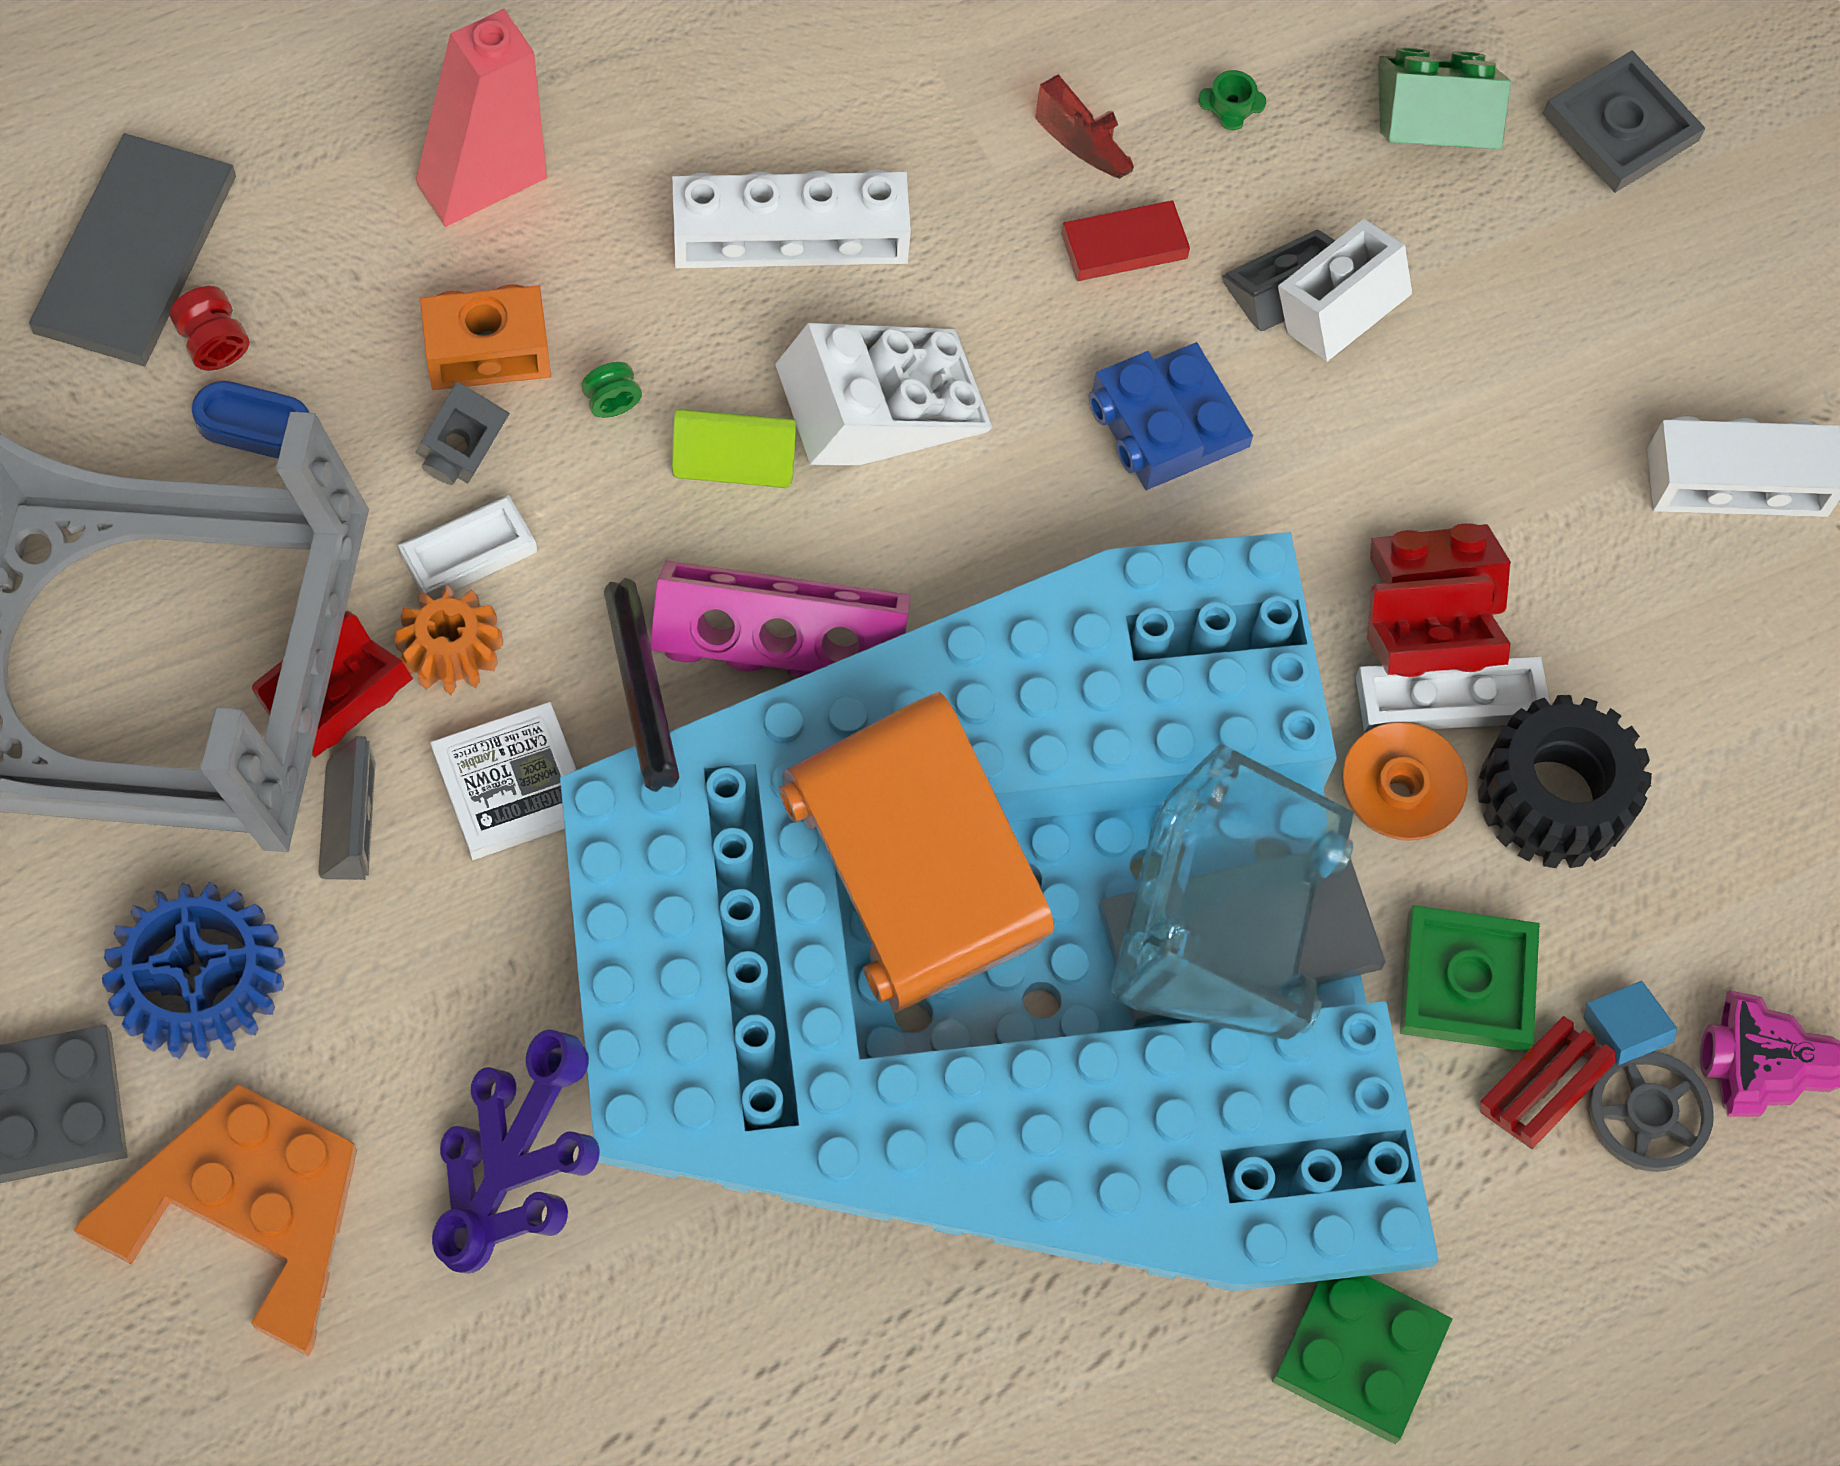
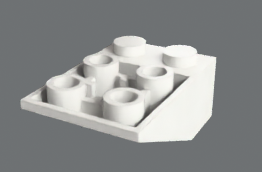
(879, 391)

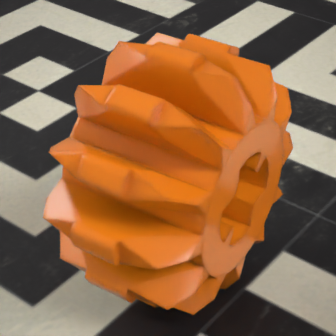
(468, 627)

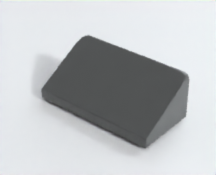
(1257, 281)
(348, 812)

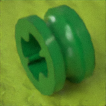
(611, 389)

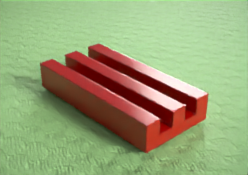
(1579, 1045)

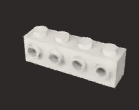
(791, 219)

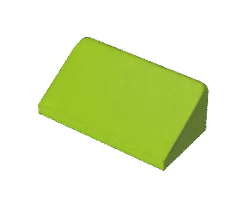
(733, 448)

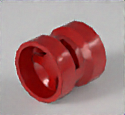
(212, 334)

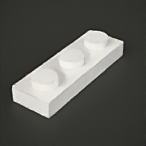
(1450, 696)

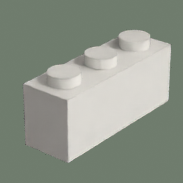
(1745, 467)

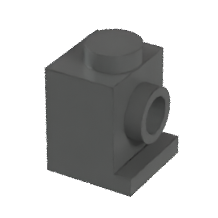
(473, 419)

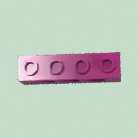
(752, 599)

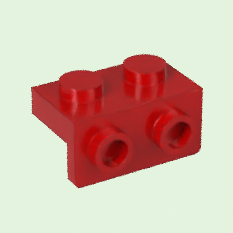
(1444, 554)
(1435, 626)
(360, 681)

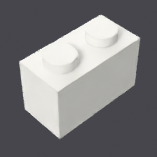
(1345, 289)

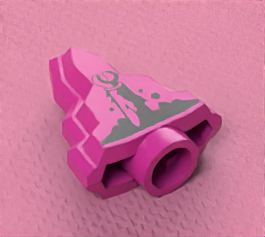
(1765, 1057)

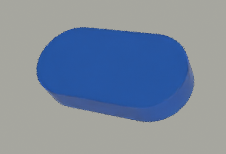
(244, 416)

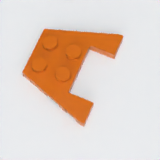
(259, 1179)

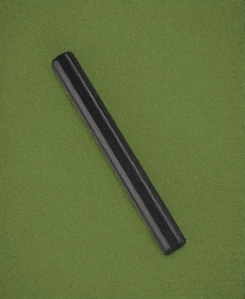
(641, 686)

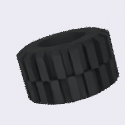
(1588, 744)

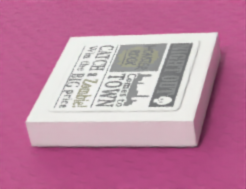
(506, 779)

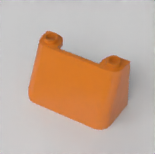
(920, 851)

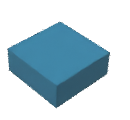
(1630, 1022)

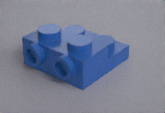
(1168, 414)

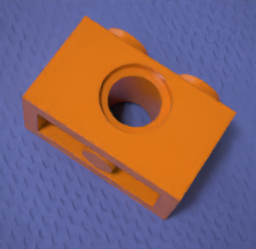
(508, 355)

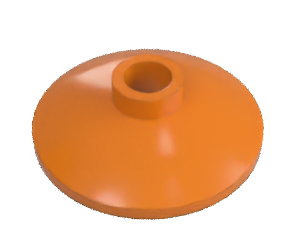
(1419, 761)

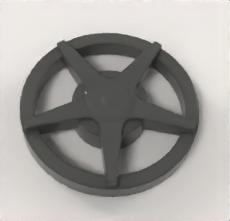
(1652, 1113)

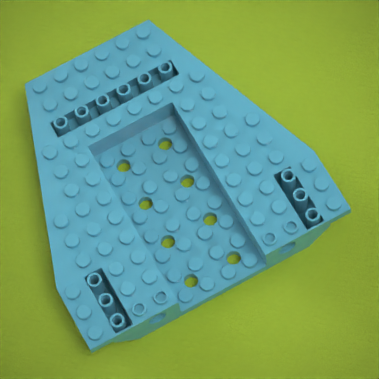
(756, 1058)

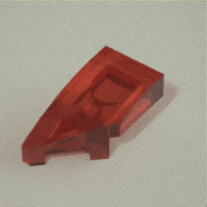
(1075, 128)

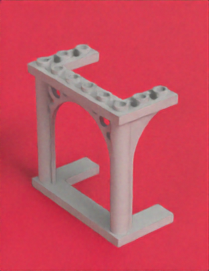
(243, 779)

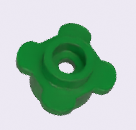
(1232, 86)

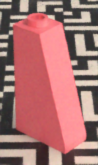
(483, 121)

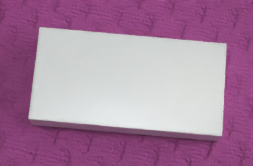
(468, 548)

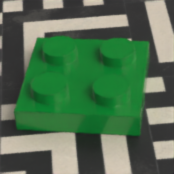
(1470, 978)
(1363, 1353)

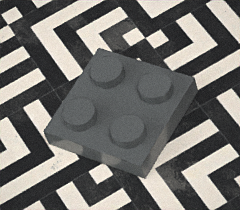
(1623, 121)
(59, 1104)

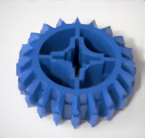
(140, 971)

